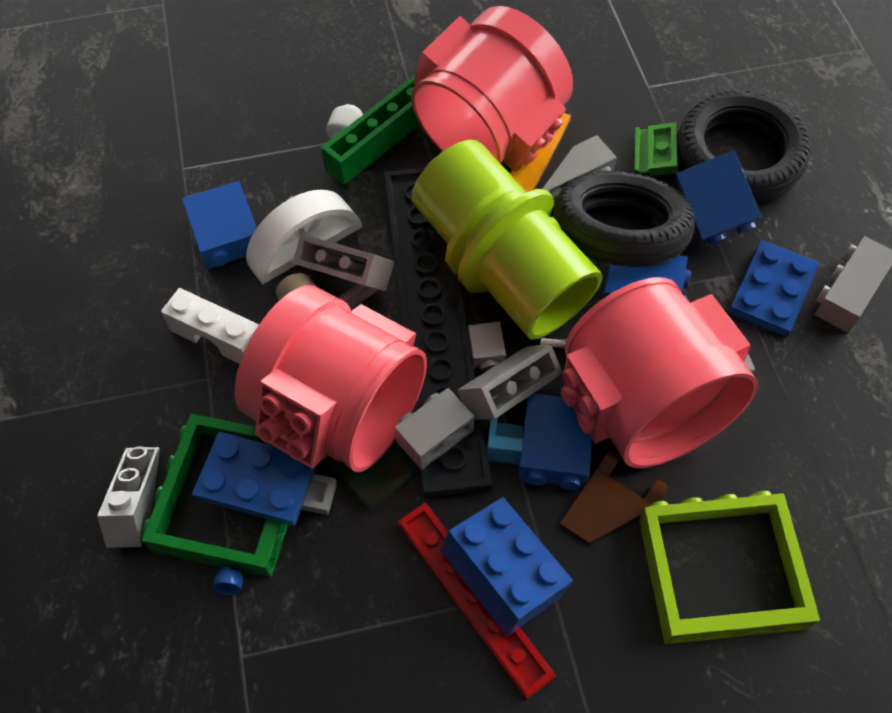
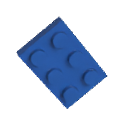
(774, 288)
(254, 479)

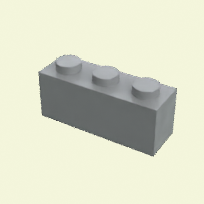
(343, 262)
(854, 283)
(510, 381)

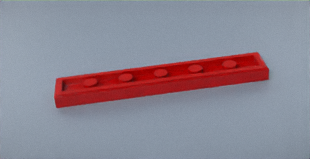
(513, 653)

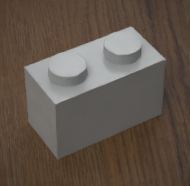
(434, 427)

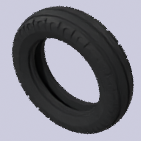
(756, 111)
(619, 245)

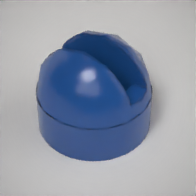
(228, 581)

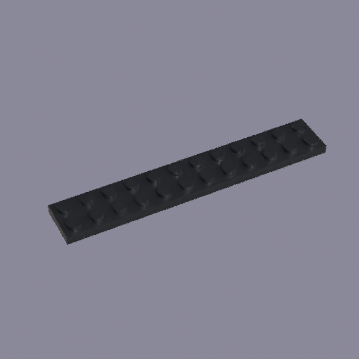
(435, 312)

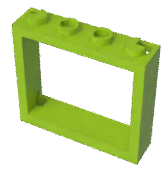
(734, 625)

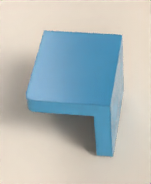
(505, 442)

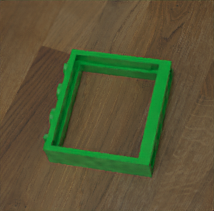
(167, 496)

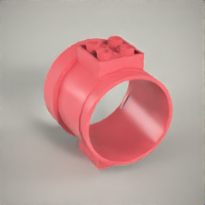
(494, 85)
(656, 372)
(328, 379)

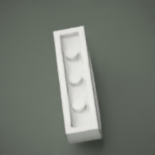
(312, 213)

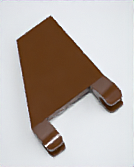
(607, 504)

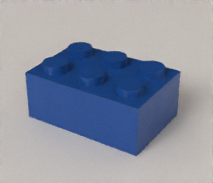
(505, 565)

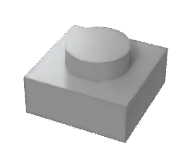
(320, 494)

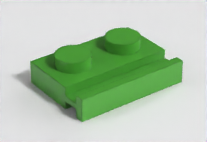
(656, 150)

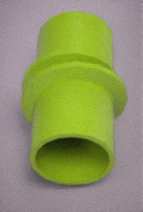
(504, 239)

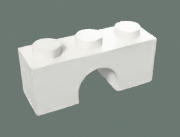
(197, 317)

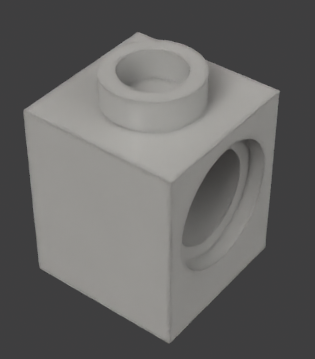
(486, 346)

